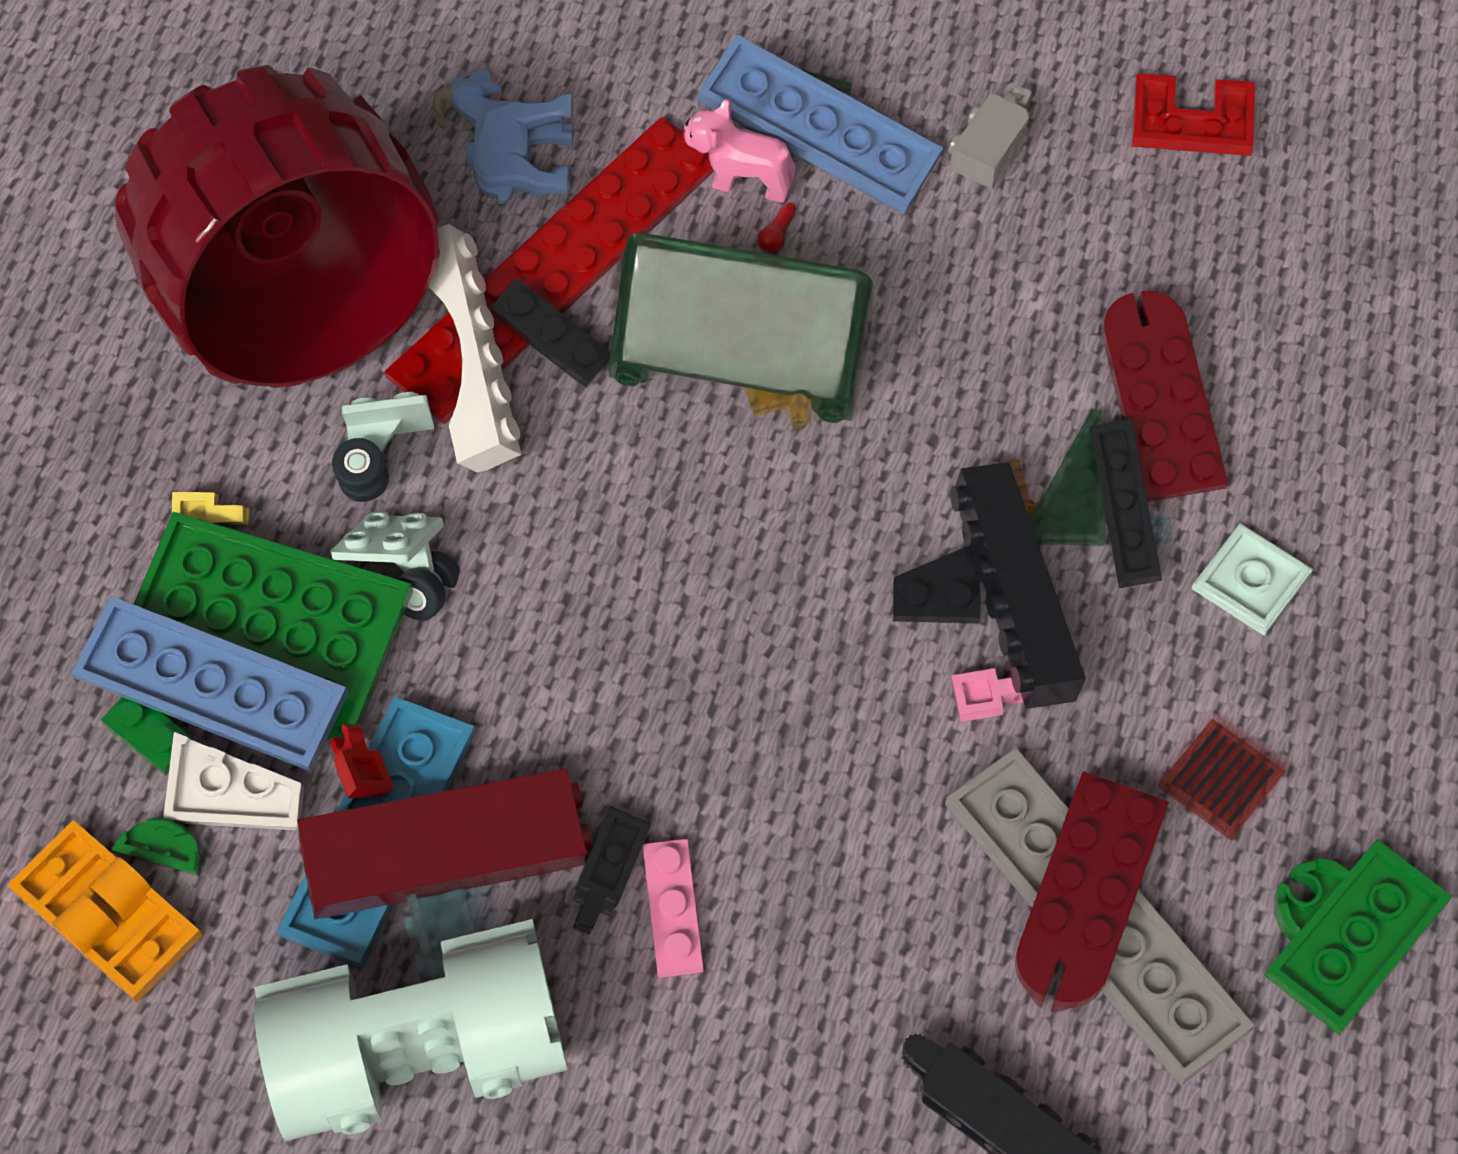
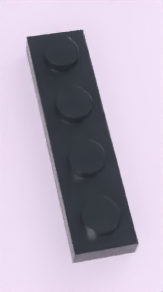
(1125, 503)

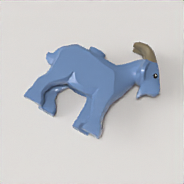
(505, 135)

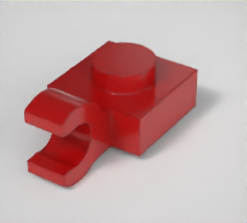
(360, 769)

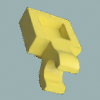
(206, 508)

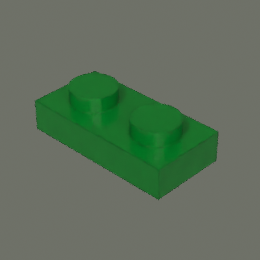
(144, 731)

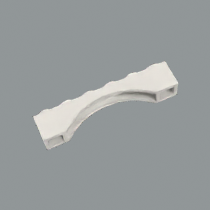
(482, 421)

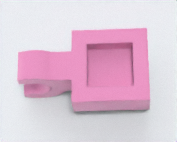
(982, 694)

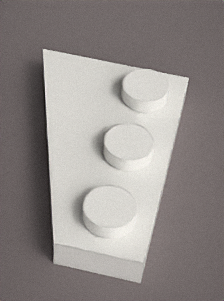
(225, 791)

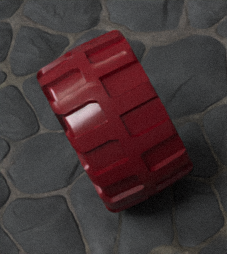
(277, 227)

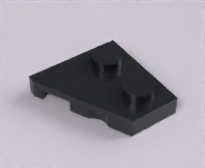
(939, 591)

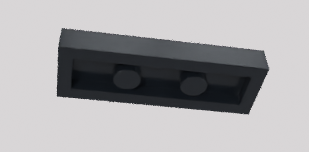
(550, 333)

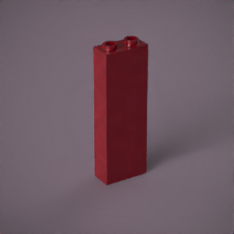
(442, 842)

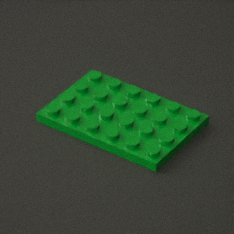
(279, 604)

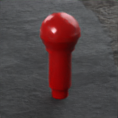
(772, 238)

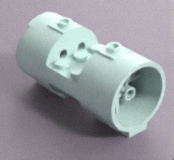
(331, 1049)

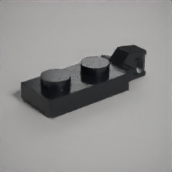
(608, 866)

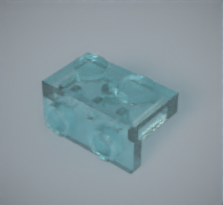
(436, 921)

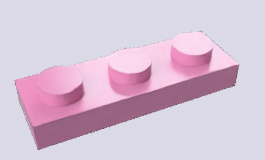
(672, 908)

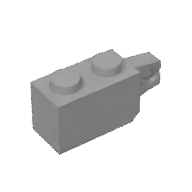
(992, 136)

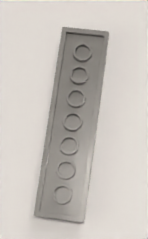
(1154, 974)

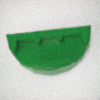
(163, 844)

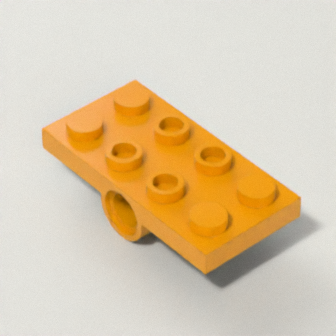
(105, 910)

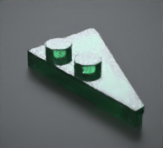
(1073, 502)

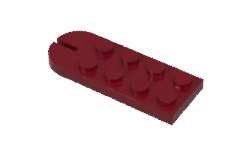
(1163, 396)
(1088, 891)

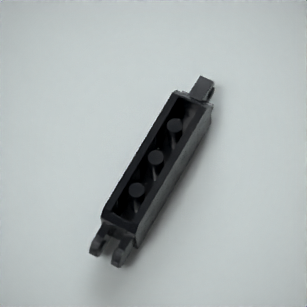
(987, 1106)

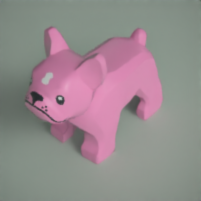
(740, 152)

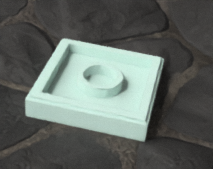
(1252, 579)

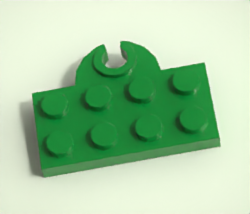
(1350, 930)

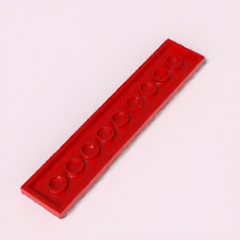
(565, 254)

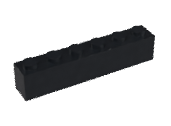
(1017, 586)

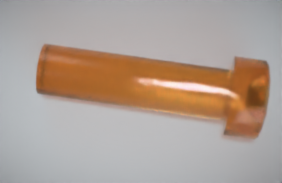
(1019, 476)

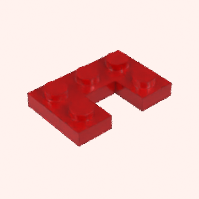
(1221, 131)

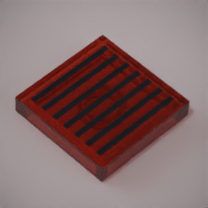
(1221, 779)

